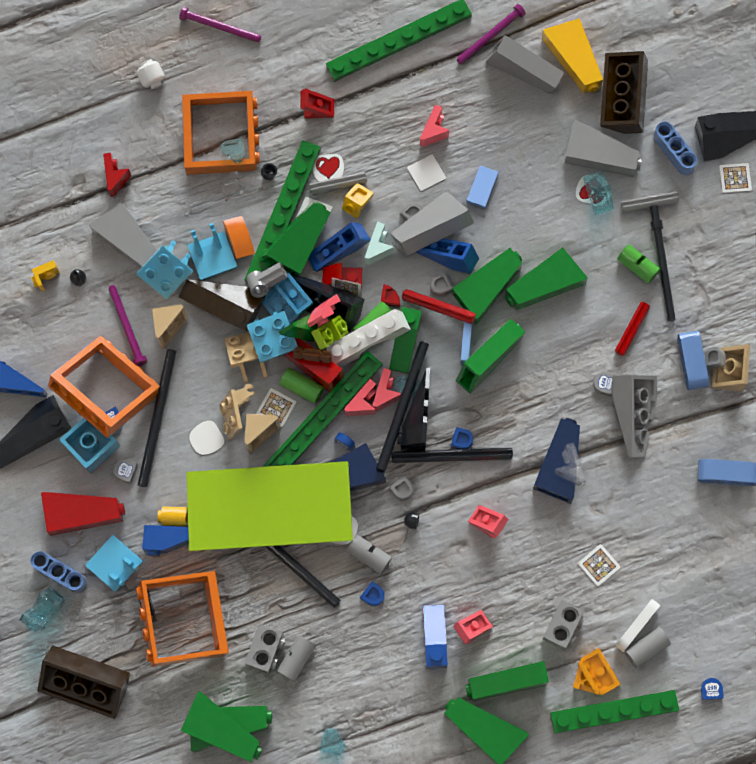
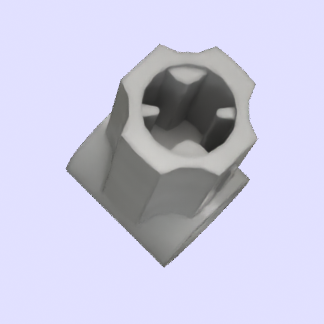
(261, 281)

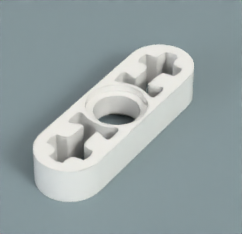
(637, 625)

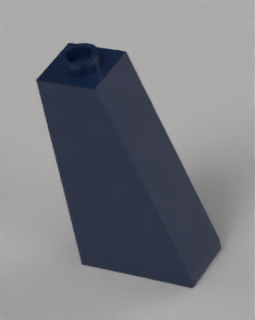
(362, 468)
(547, 480)

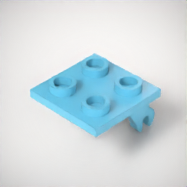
(212, 254)
(165, 271)
(267, 338)
(114, 563)

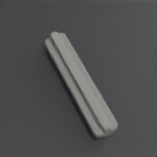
(338, 183)
(647, 202)

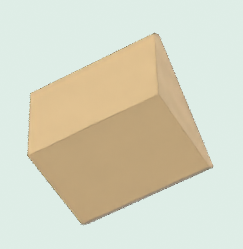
(168, 322)
(735, 373)
(259, 429)

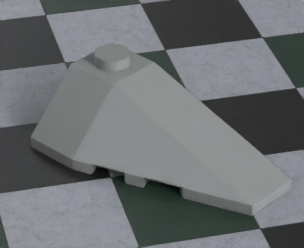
(633, 404)

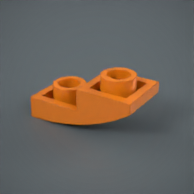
(239, 237)

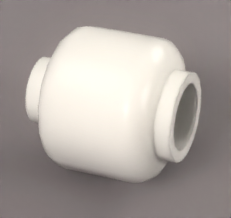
(150, 74)

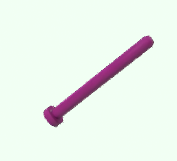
(518, 12)
(185, 14)
(139, 359)

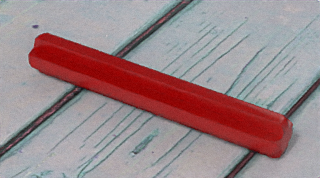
(438, 306)

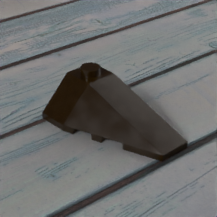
(224, 301)

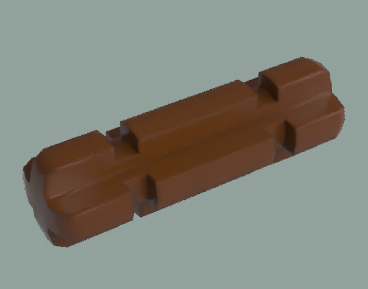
(312, 354)

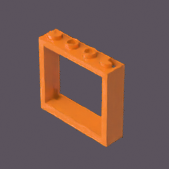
(219, 166)
(85, 406)
(215, 613)

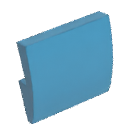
(287, 297)

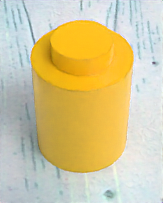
(173, 516)

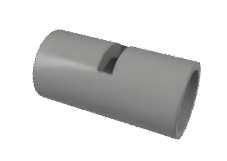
(369, 554)
(647, 647)
(298, 656)

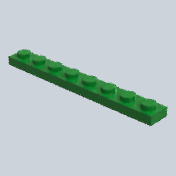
(398, 40)
(287, 202)
(326, 411)

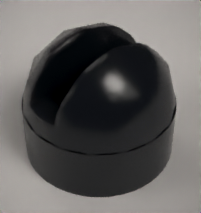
(268, 168)
(73, 279)
(411, 520)

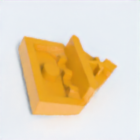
(595, 674)

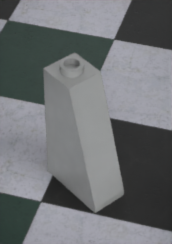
(524, 65)
(600, 152)
(431, 224)
(124, 235)

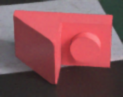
(433, 131)
(384, 396)
(358, 405)
(488, 521)
(472, 626)

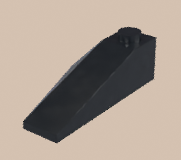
(724, 133)
(348, 308)
(415, 424)
(33, 431)

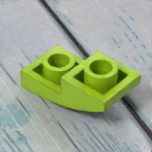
(330, 332)

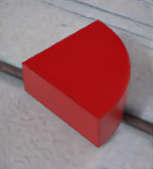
(390, 296)

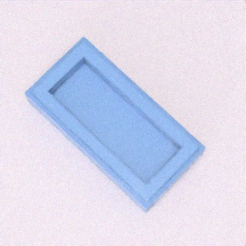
(482, 187)
(466, 342)

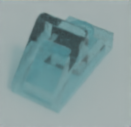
(599, 193)

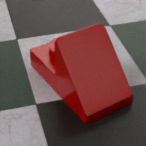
(316, 104)
(114, 177)
(350, 274)

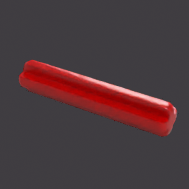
(632, 329)

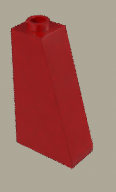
(323, 373)
(78, 512)

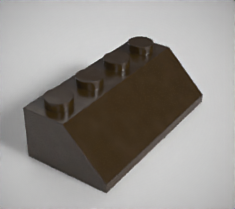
(624, 92)
(83, 681)

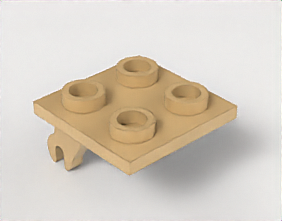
(242, 350)
(230, 409)

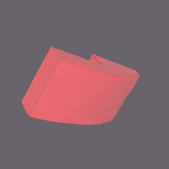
(323, 311)

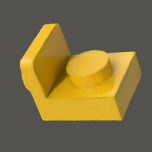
(356, 200)
(46, 271)

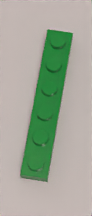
(614, 711)

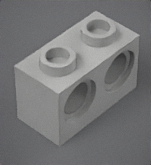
(559, 623)
(259, 648)

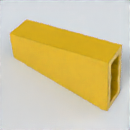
(573, 51)

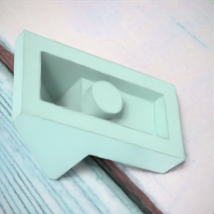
(376, 249)

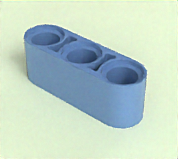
(674, 139)
(693, 360)
(727, 472)
(51, 565)

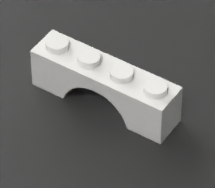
(381, 329)

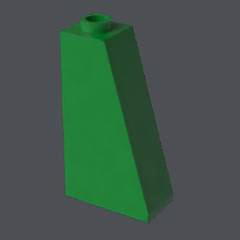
(298, 239)
(548, 279)
(485, 285)
(489, 355)
(507, 681)
(249, 717)
(216, 727)
(489, 733)

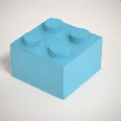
(89, 445)

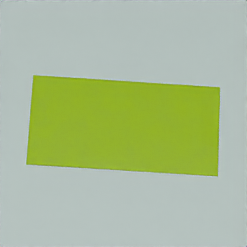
(269, 506)

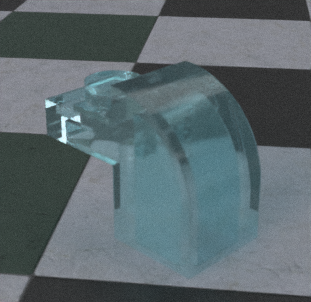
(43, 611)

